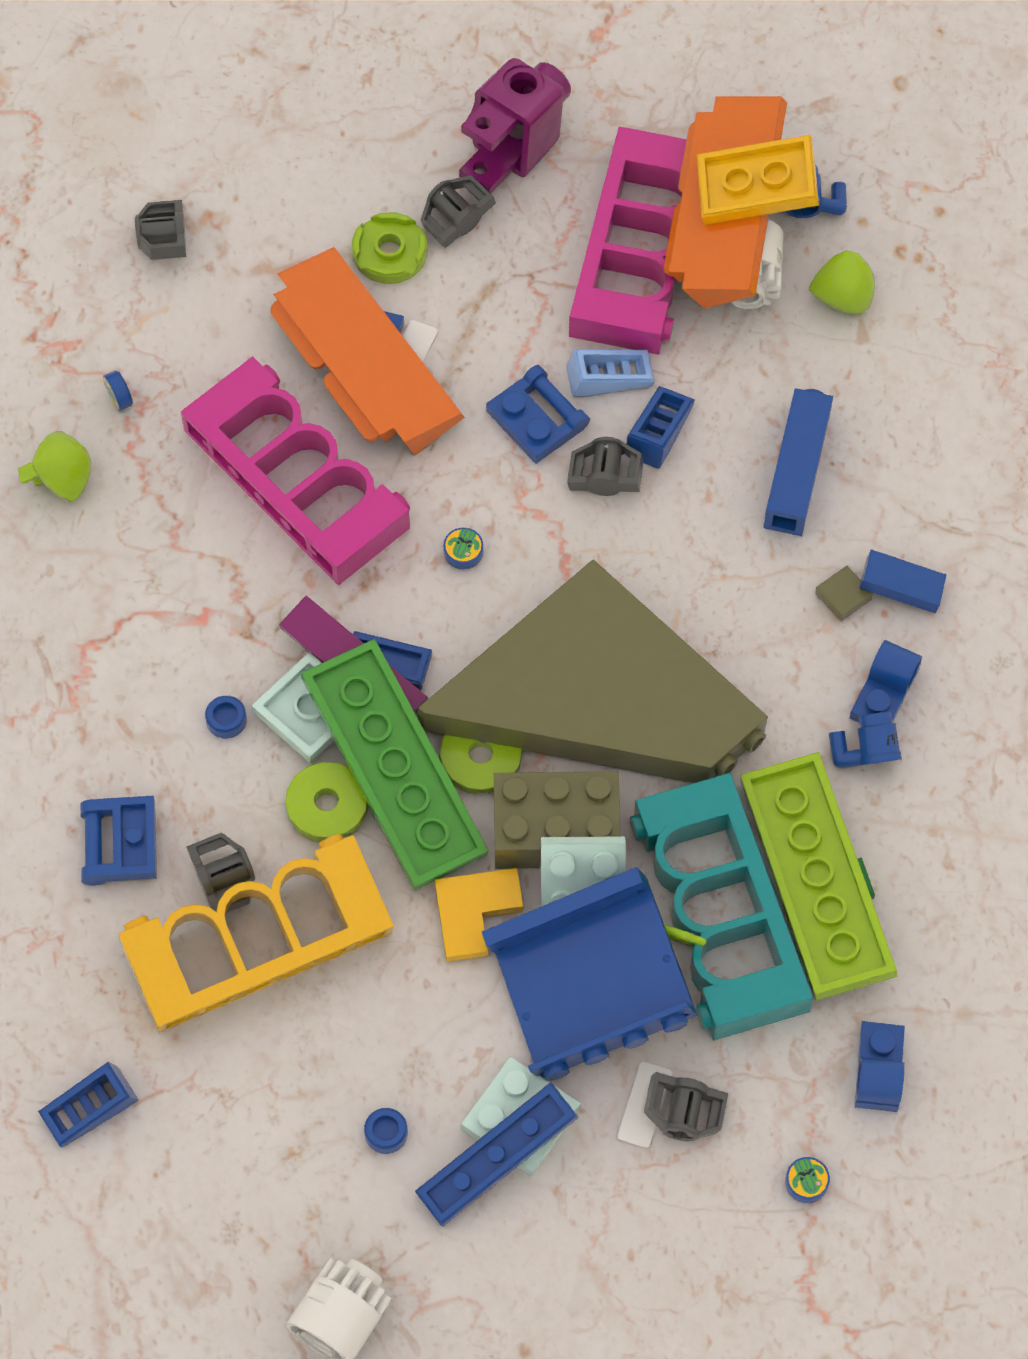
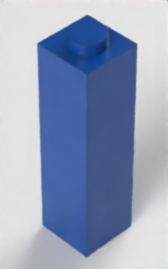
(798, 461)

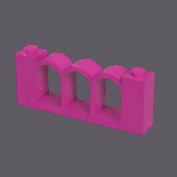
(616, 316)
(255, 392)

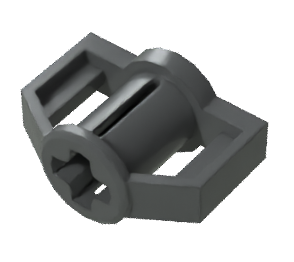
(455, 208)
(161, 230)
(605, 469)
(207, 871)
(684, 1107)

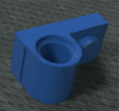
(888, 681)
(880, 1067)

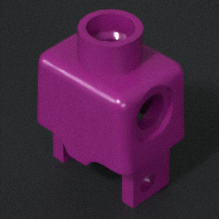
(512, 98)

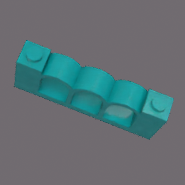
(752, 999)

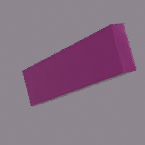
(327, 638)

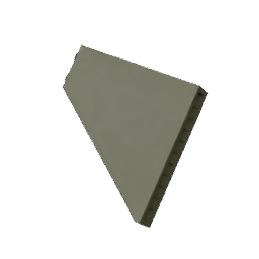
(601, 686)

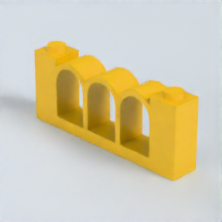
(353, 894)

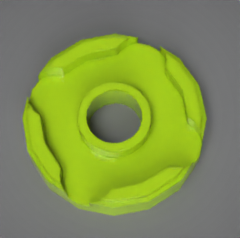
(394, 266)
(474, 776)
(321, 780)

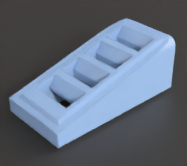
(596, 383)

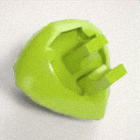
(845, 283)
(60, 465)

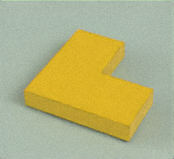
(466, 901)

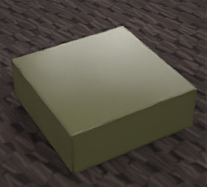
(843, 594)

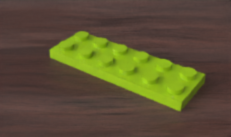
(818, 876)

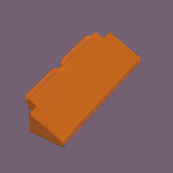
(721, 258)
(369, 361)

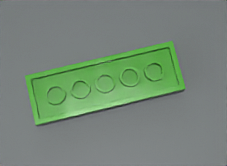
(394, 764)

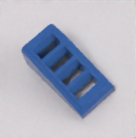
(651, 446)
(110, 1106)

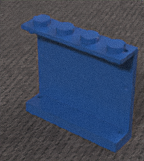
(591, 974)

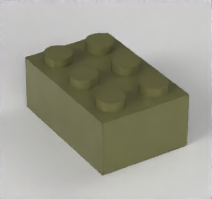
(551, 806)

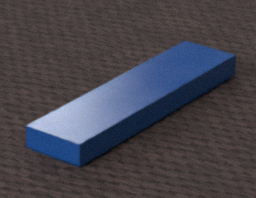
(496, 1154)

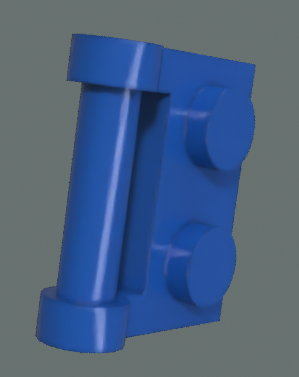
(528, 422)
(132, 839)

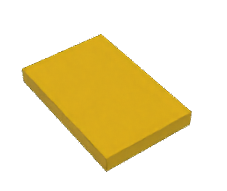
(757, 179)

